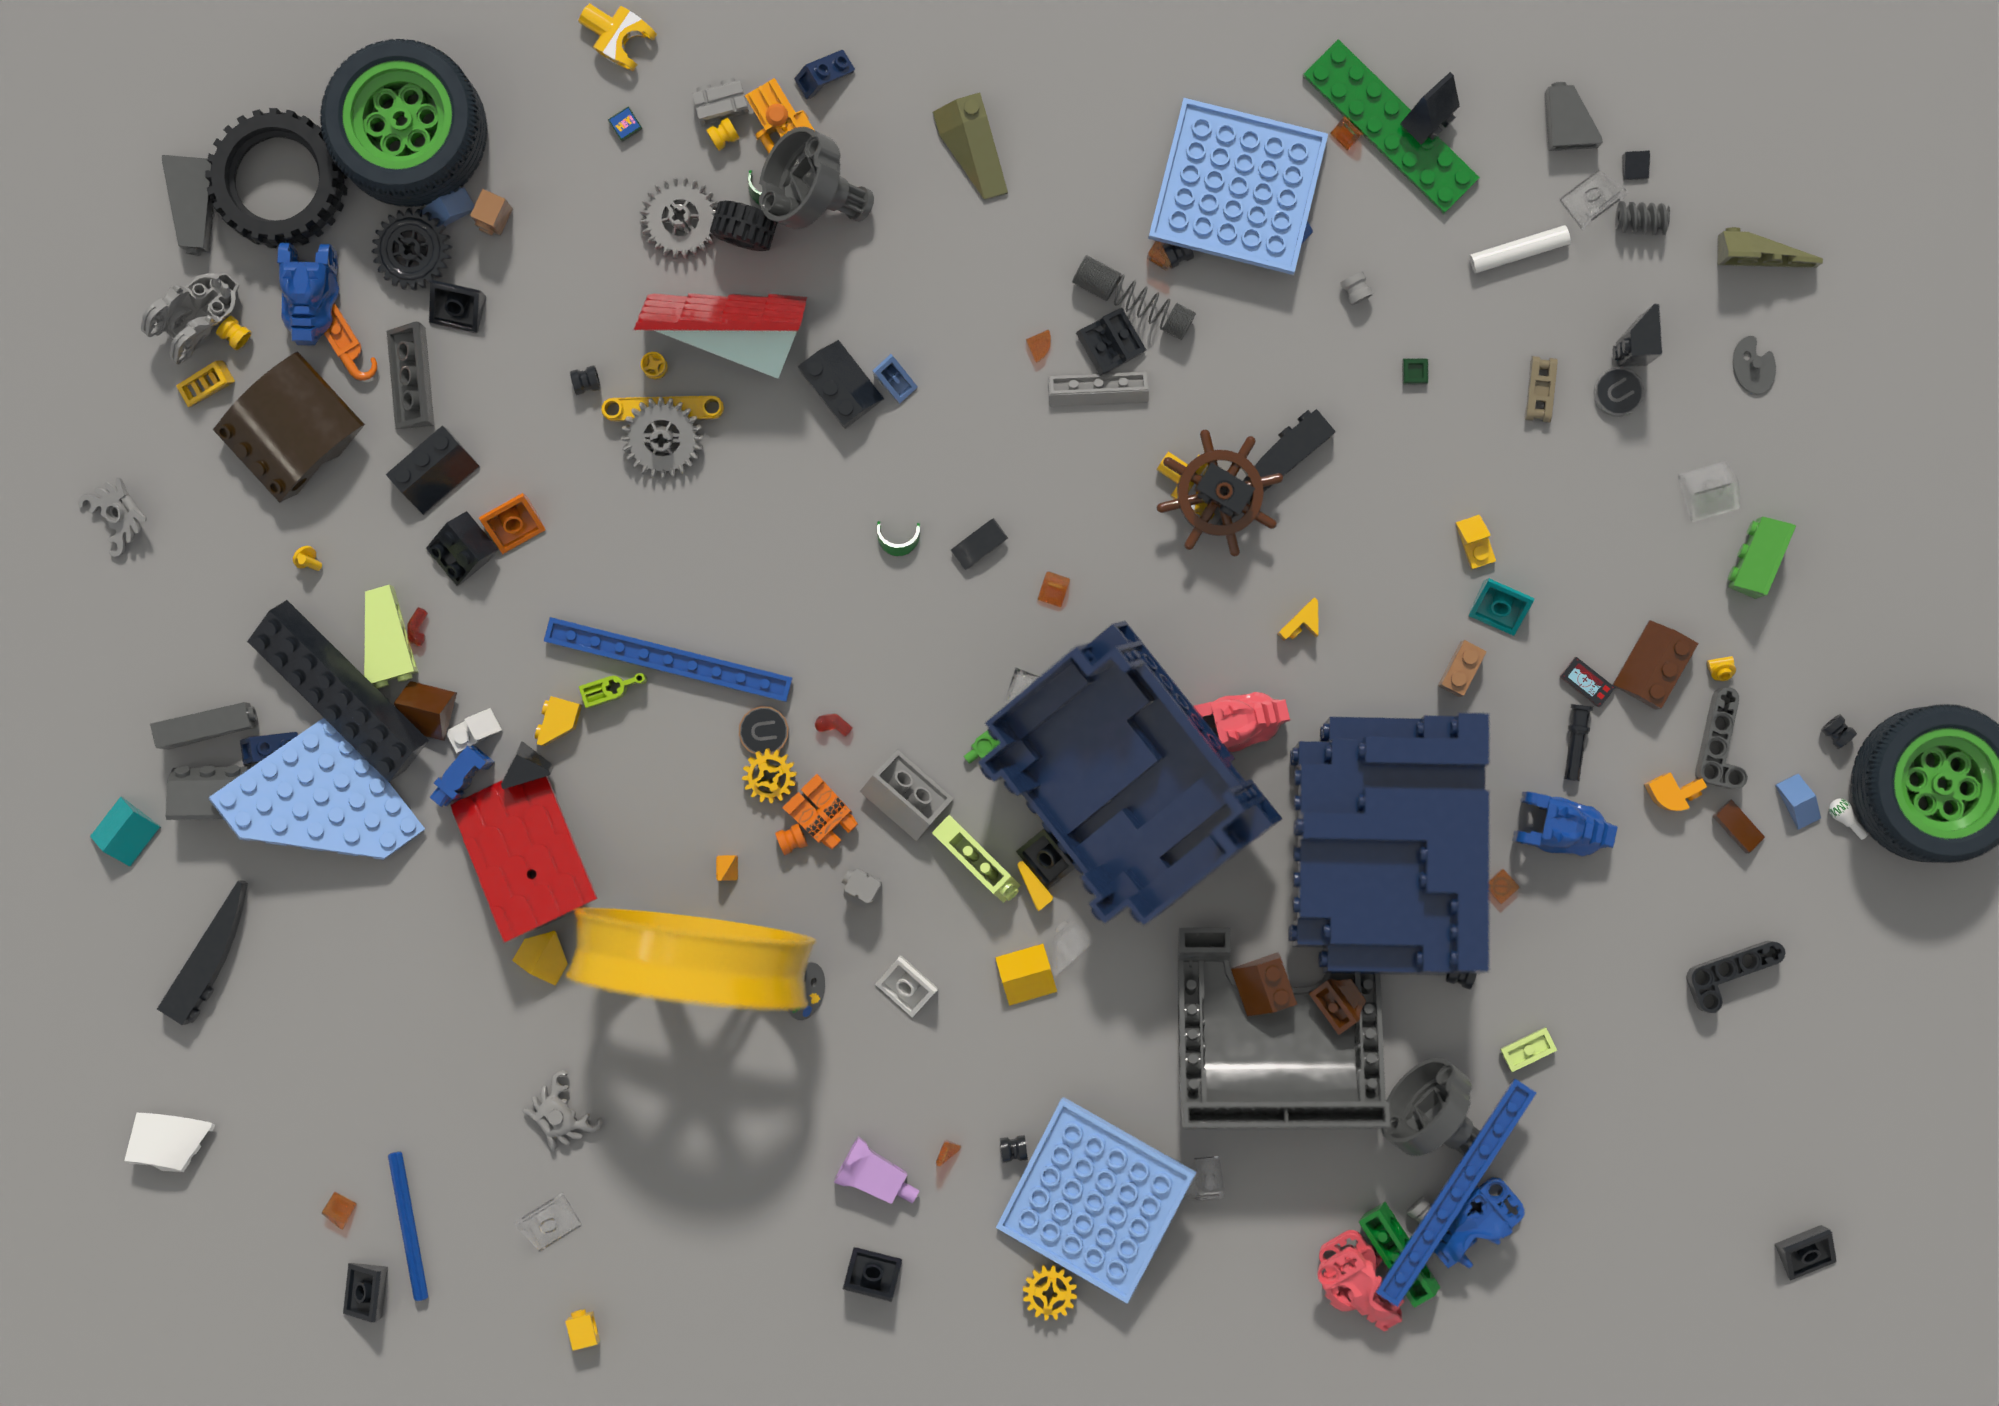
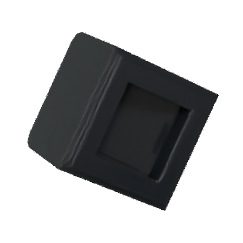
(1636, 165)

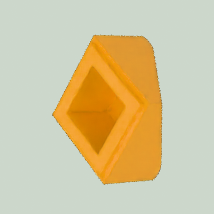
(726, 867)

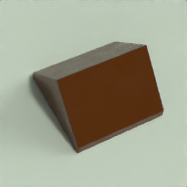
(427, 708)

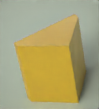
(1026, 974)

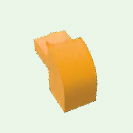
(1669, 796)

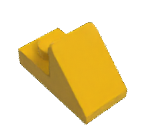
(1476, 541)
(1307, 616)

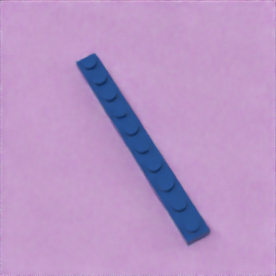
(668, 659)
(1455, 1192)

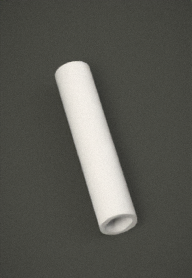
(1520, 249)

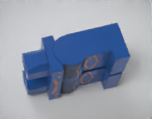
(460, 775)

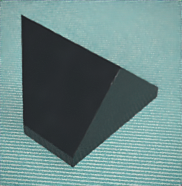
(525, 767)

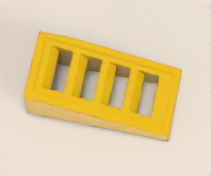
(215, 368)
(1037, 891)

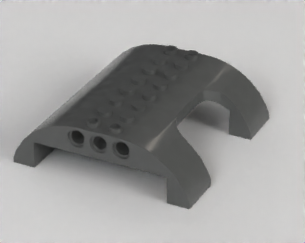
(1272, 1066)

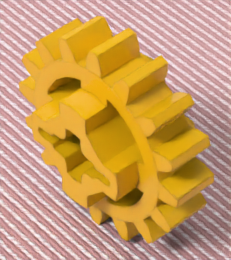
(763, 765)
(1061, 1293)

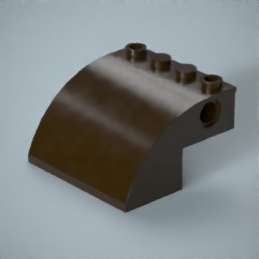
(288, 426)

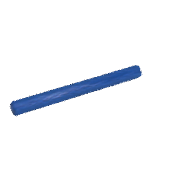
(408, 1226)

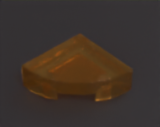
(1039, 345)

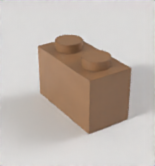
(491, 213)
(1462, 668)

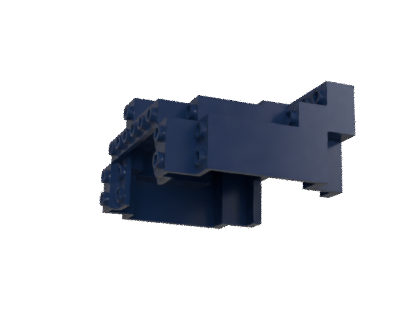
(1125, 776)
(1394, 845)

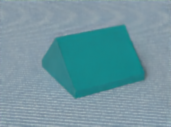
(1500, 606)
(124, 832)

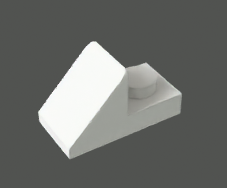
(473, 730)

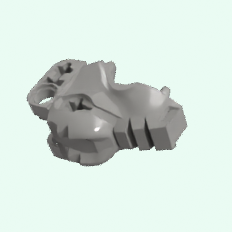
(191, 312)

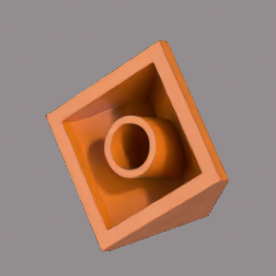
(512, 523)

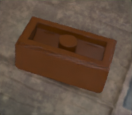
(1739, 826)

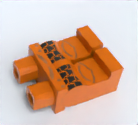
(826, 817)

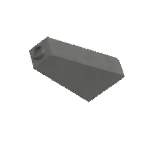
(189, 201)
(203, 725)

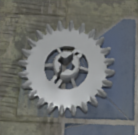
(665, 199)
(686, 436)

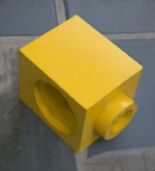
(582, 1329)

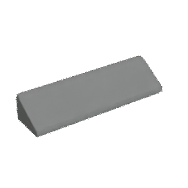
(1097, 389)

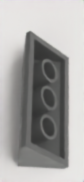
(410, 376)

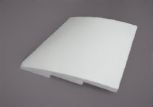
(165, 1141)

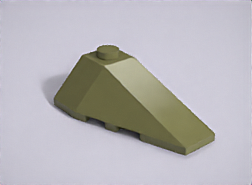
(968, 135)
(1749, 249)

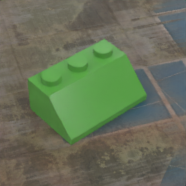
(1760, 556)

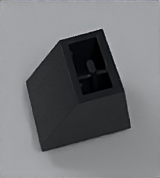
(461, 548)

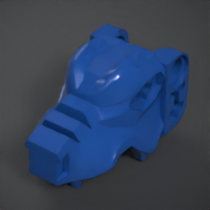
(307, 292)
(1567, 827)
(1489, 1223)

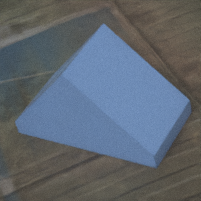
(450, 207)
(894, 378)
(1799, 801)

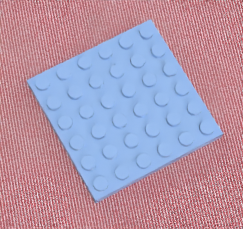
(1238, 186)
(1095, 1200)

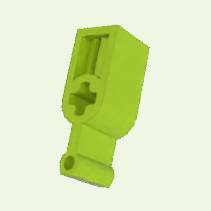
(604, 685)

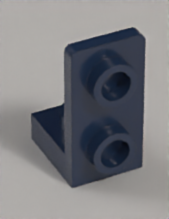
(823, 71)
(259, 747)

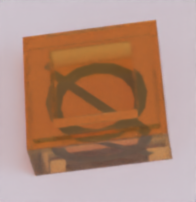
(1502, 886)

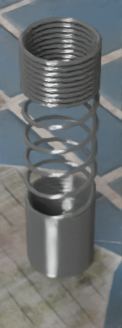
(1103, 280)

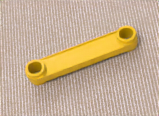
(695, 403)

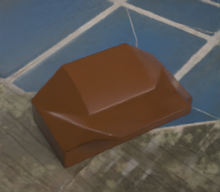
(1339, 1003)

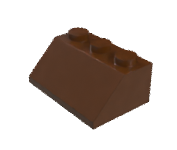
(1655, 664)

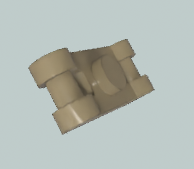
(1541, 389)

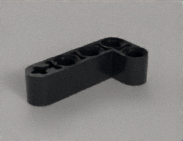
(1736, 970)

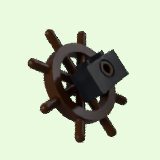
(1220, 490)

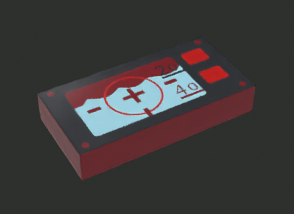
(1587, 682)

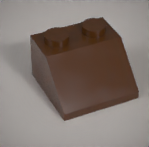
(1264, 985)

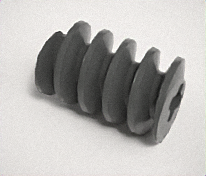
(1642, 217)

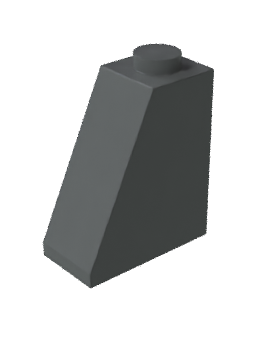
(1569, 120)

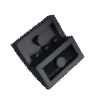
(1111, 341)

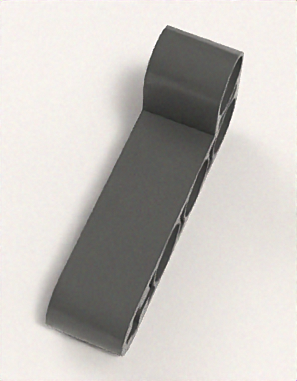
(1723, 738)

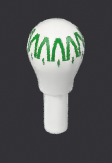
(1842, 811)

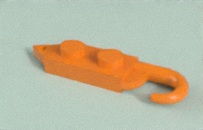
(347, 345)

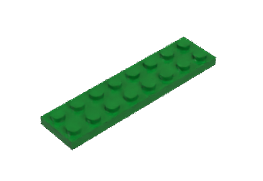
(1378, 115)

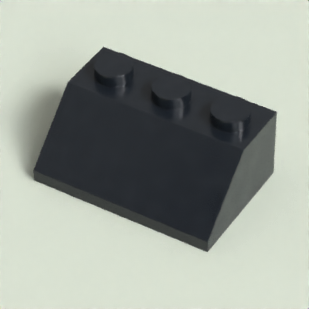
(1641, 340)
(840, 383)
(432, 470)

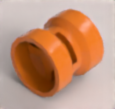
(791, 839)

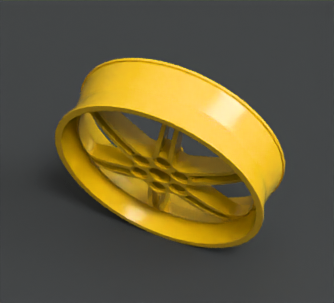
(690, 958)

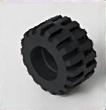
(743, 226)

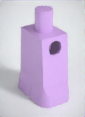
(874, 1174)

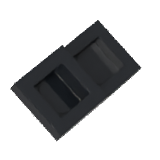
(979, 544)

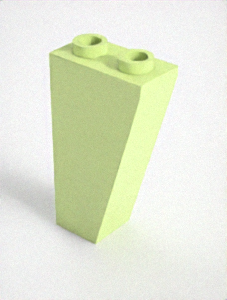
(387, 649)
(976, 859)

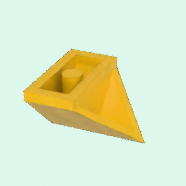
(542, 957)

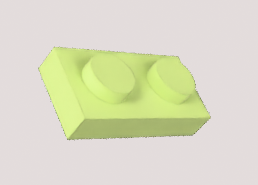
(1528, 1049)

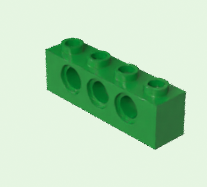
(1389, 1241)

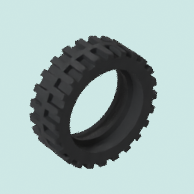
(230, 154)

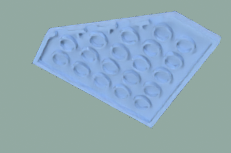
(318, 798)

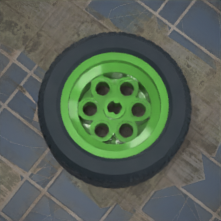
(395, 72)
(1890, 803)

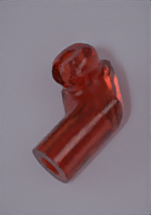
(413, 627)
(831, 722)

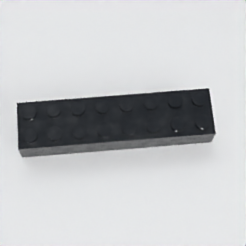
(337, 690)

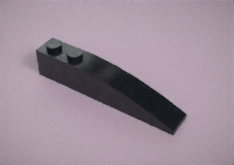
(1293, 446)
(206, 961)

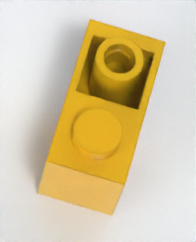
(559, 719)

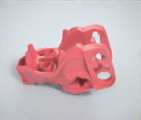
(1246, 718)
(1352, 1280)

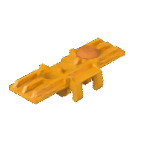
(774, 112)

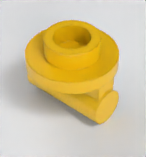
(305, 557)
(1721, 668)

